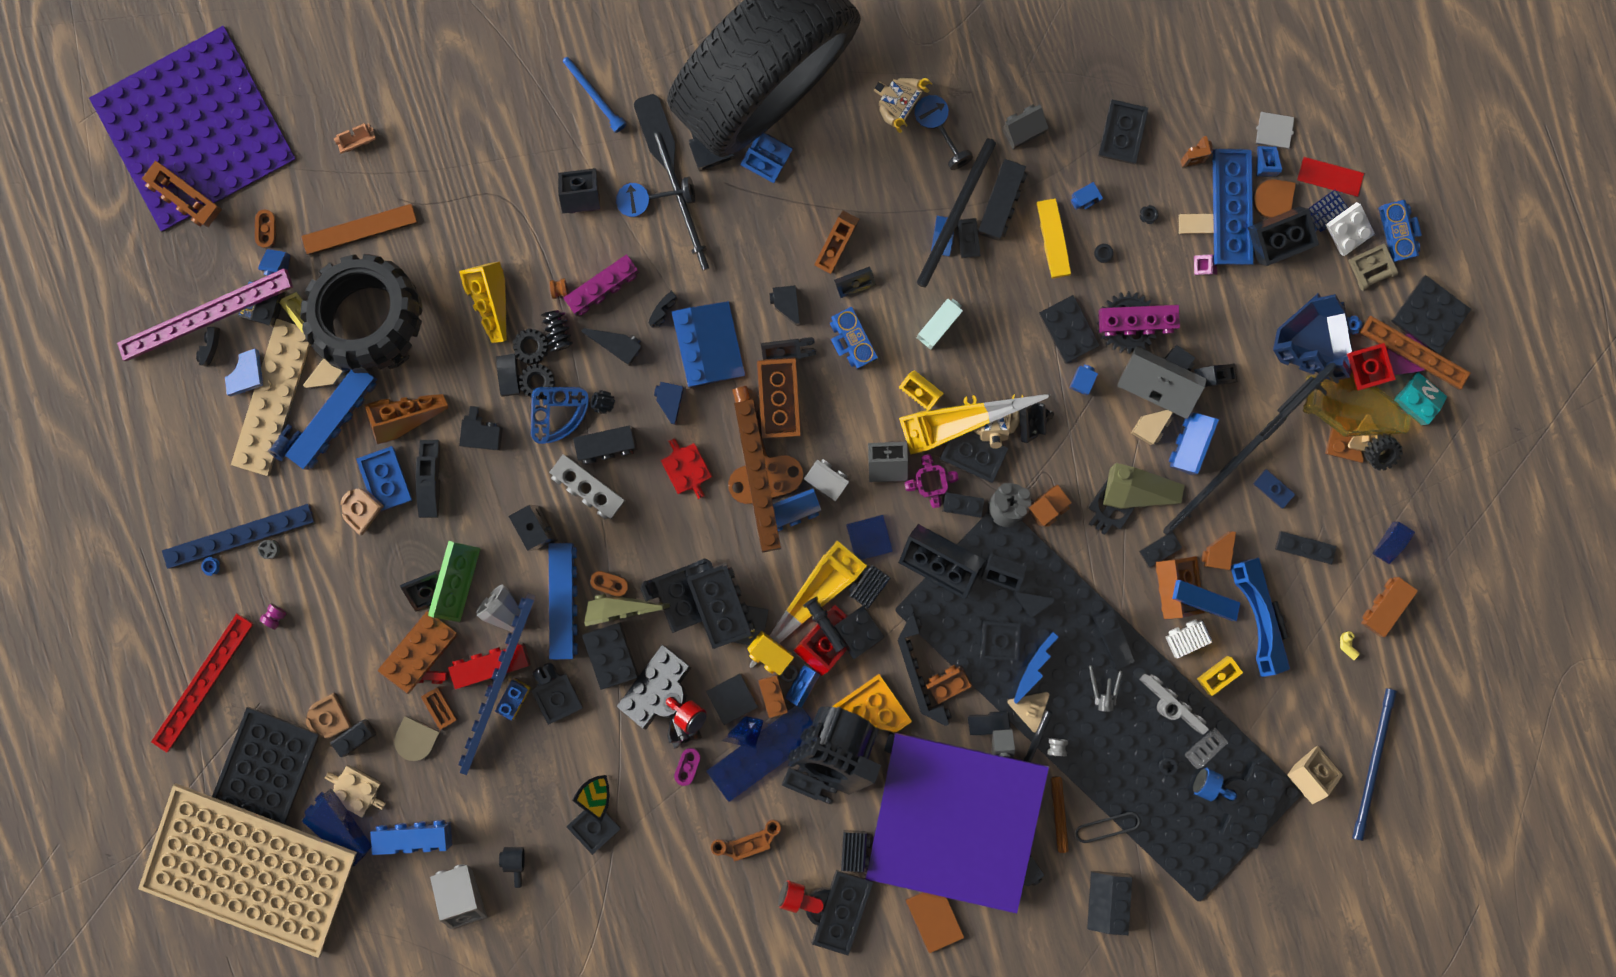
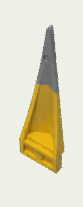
(937, 426)
(831, 575)

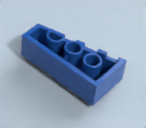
(411, 838)

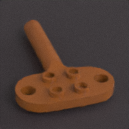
(776, 467)

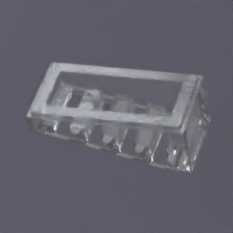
(1210, 753)

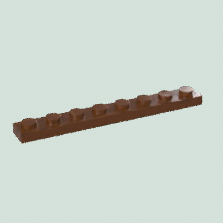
(757, 476)

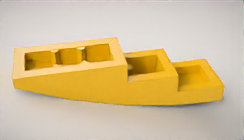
(1053, 238)

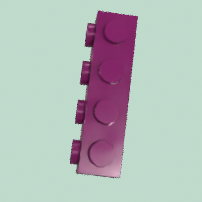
(601, 285)
(1139, 319)

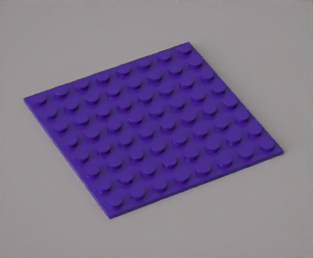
(198, 120)
(956, 822)

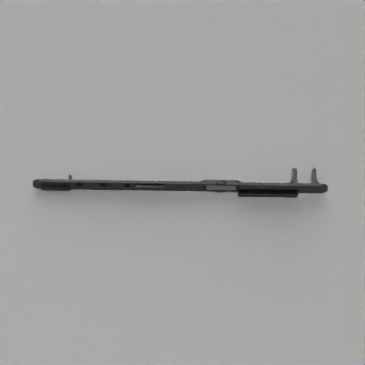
(1284, 411)

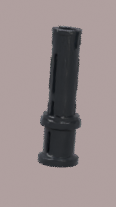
(820, 616)

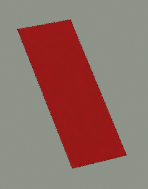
(1330, 176)

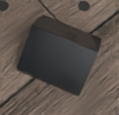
(421, 590)

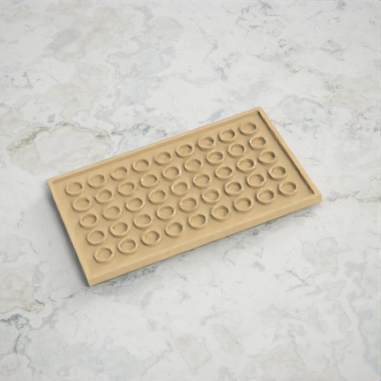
(247, 870)

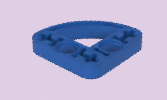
(550, 393)

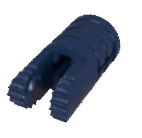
(283, 444)

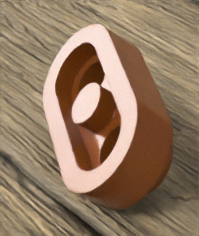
(265, 229)
(609, 583)

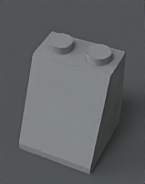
(457, 896)

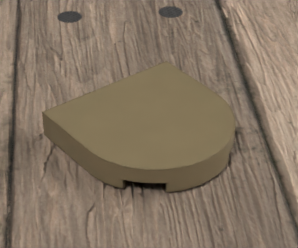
(414, 739)

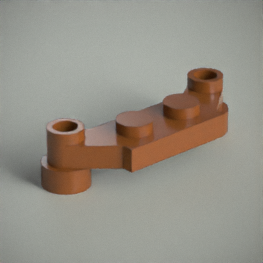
(748, 844)

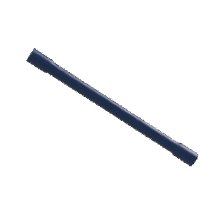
(1361, 822)

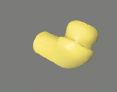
(1346, 645)

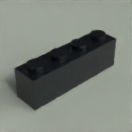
(1002, 199)

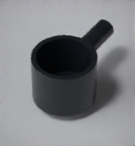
(513, 860)

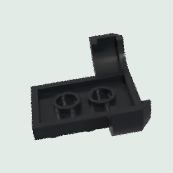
(675, 590)

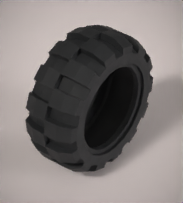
(337, 284)

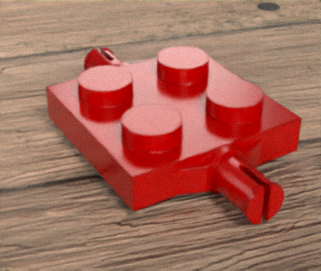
(686, 468)

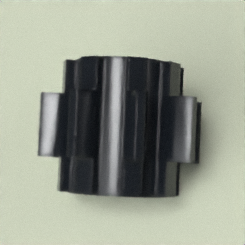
(602, 402)

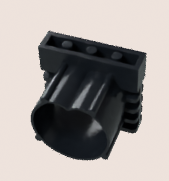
(838, 750)

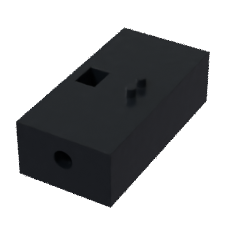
(532, 527)

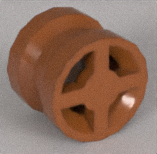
(558, 288)

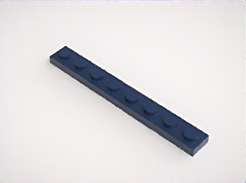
(238, 536)

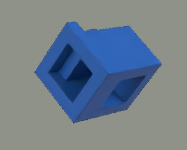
(1086, 196)

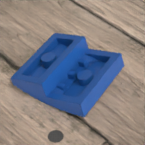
(767, 157)

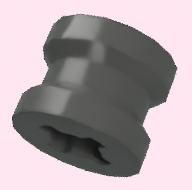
(265, 549)

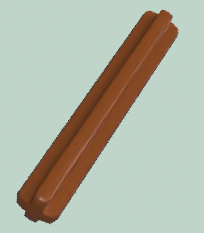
(1059, 812)

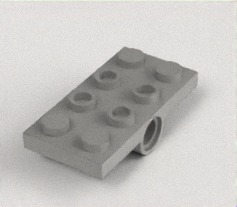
(1179, 709)

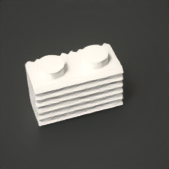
(1188, 638)

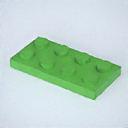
(454, 581)

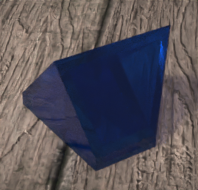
(745, 732)

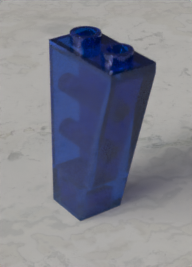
(335, 824)

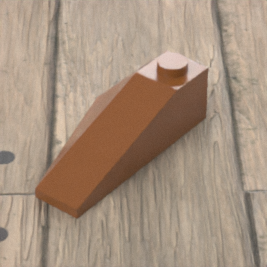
(396, 418)

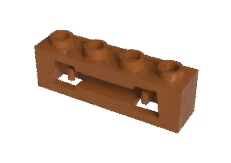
(155, 176)

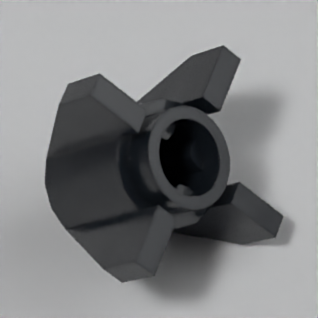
(678, 736)

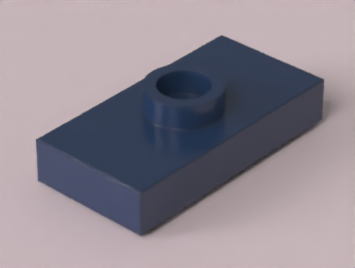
(1273, 489)

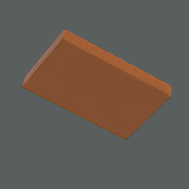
(934, 920)

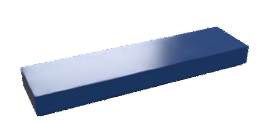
(1206, 600)

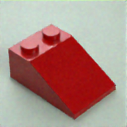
(817, 649)

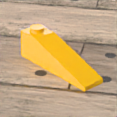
(487, 290)

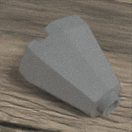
(499, 608)

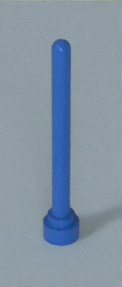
(617, 123)

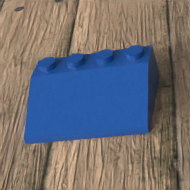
(708, 344)

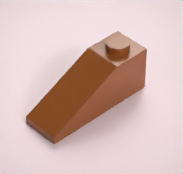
(836, 241)

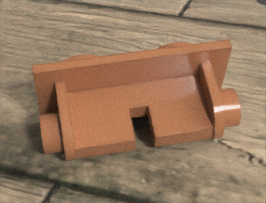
(363, 135)

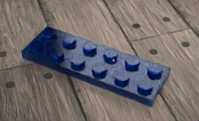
(748, 765)

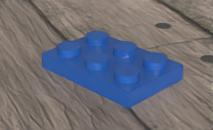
(384, 477)

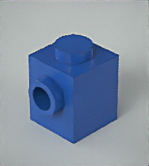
(1083, 379)

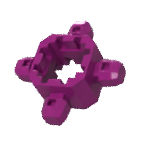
(927, 462)

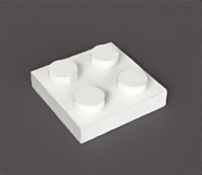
(1350, 229)

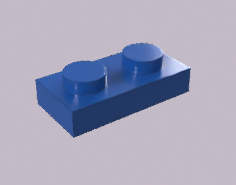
(802, 686)

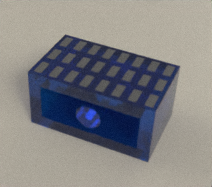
(1326, 210)

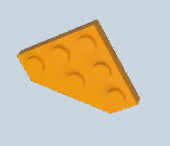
(877, 705)

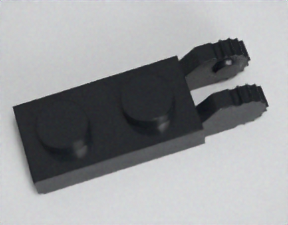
(788, 349)
(807, 785)

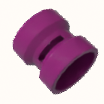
(273, 616)

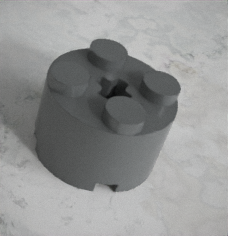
(1009, 504)

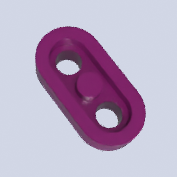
(687, 766)

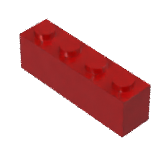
(482, 667)

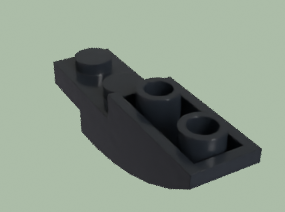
(427, 479)

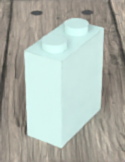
(939, 323)

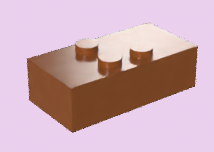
(778, 397)

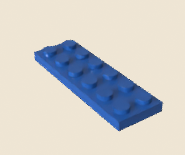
(1232, 206)

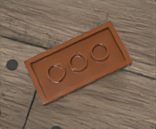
(417, 653)

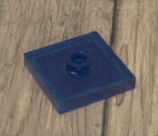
(869, 537)

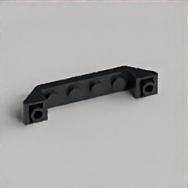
(938, 712)

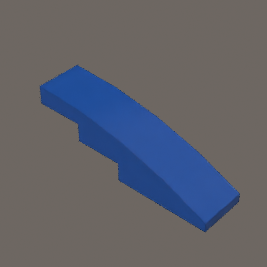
(1032, 674)

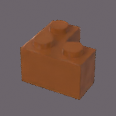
(1049, 505)

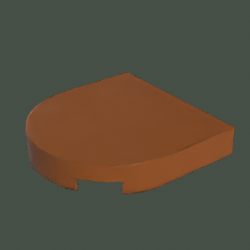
(1274, 197)

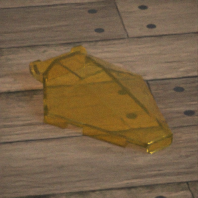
(1356, 411)

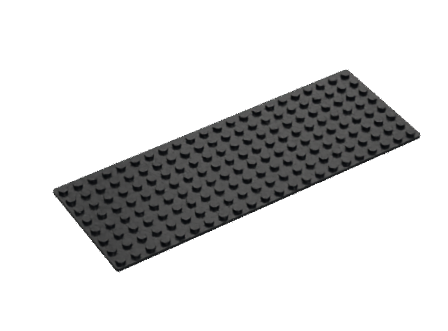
(1108, 752)

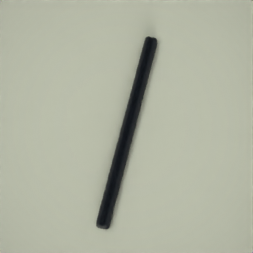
(956, 212)

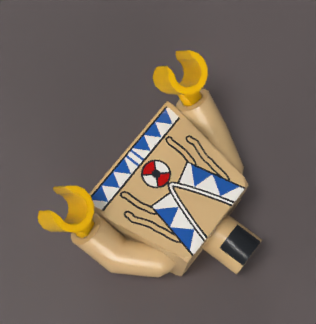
(900, 99)
(999, 429)

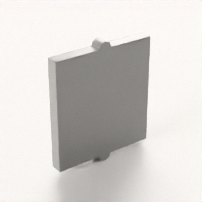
(1274, 130)

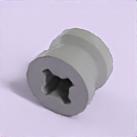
(1057, 747)

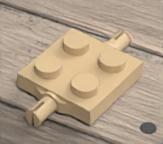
(356, 790)

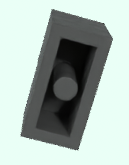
(1003, 743)

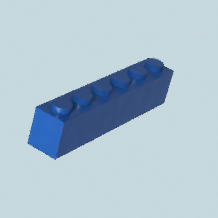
(330, 419)
(561, 601)

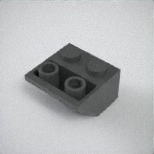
(1025, 126)
(887, 461)

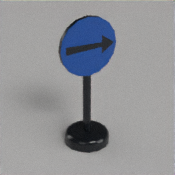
(932, 113)
(634, 198)

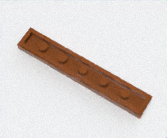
(359, 229)
(1415, 352)

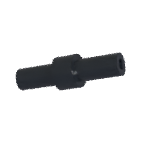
(1281, 620)

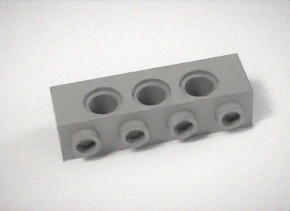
(565, 465)

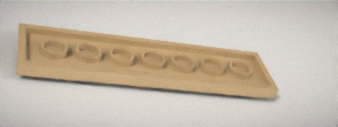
(273, 400)

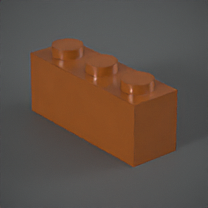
(1388, 606)

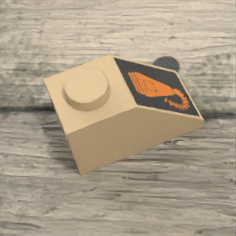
(325, 376)

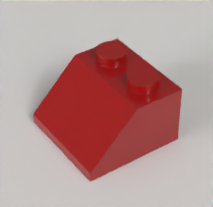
(1371, 366)

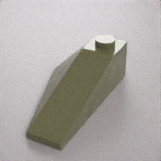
(1138, 488)
(614, 607)

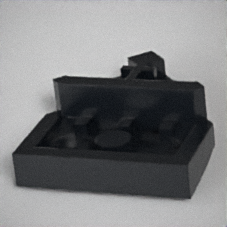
(1034, 421)

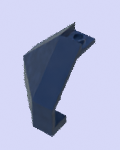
(1316, 337)

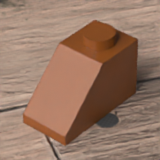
(1220, 552)

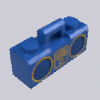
(1398, 231)
(858, 344)

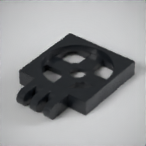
(1103, 518)

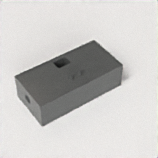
(1162, 382)

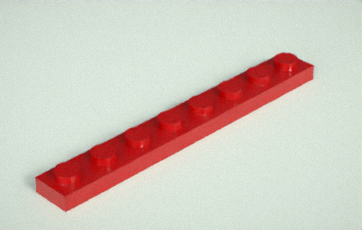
(202, 682)

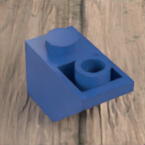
(274, 261)

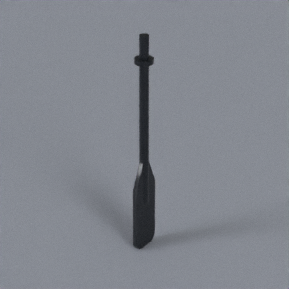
(662, 147)

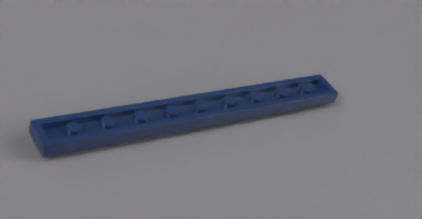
(498, 676)

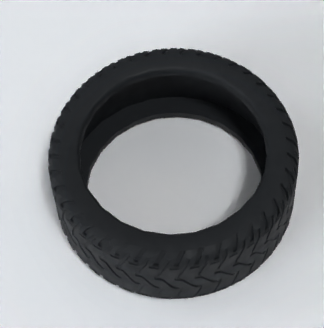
(758, 68)

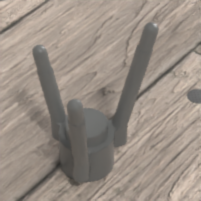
(1107, 701)

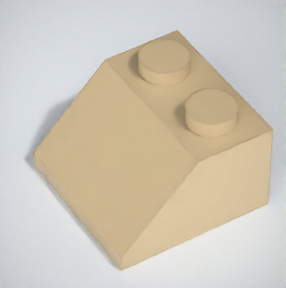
(1315, 775)

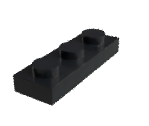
(1305, 547)

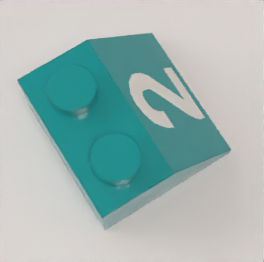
(1421, 399)

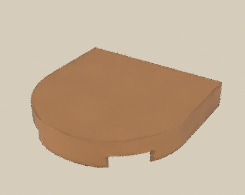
(360, 509)
(327, 717)

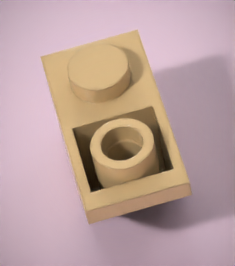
(1150, 426)

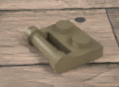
(1370, 260)

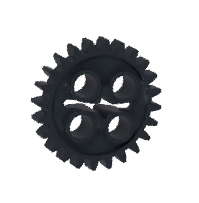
(1128, 343)

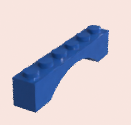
(1271, 651)

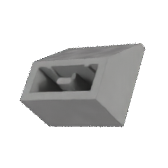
(826, 479)

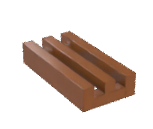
(453, 718)

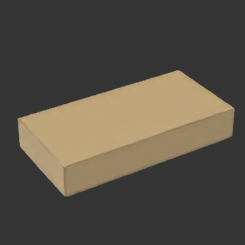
(1196, 224)

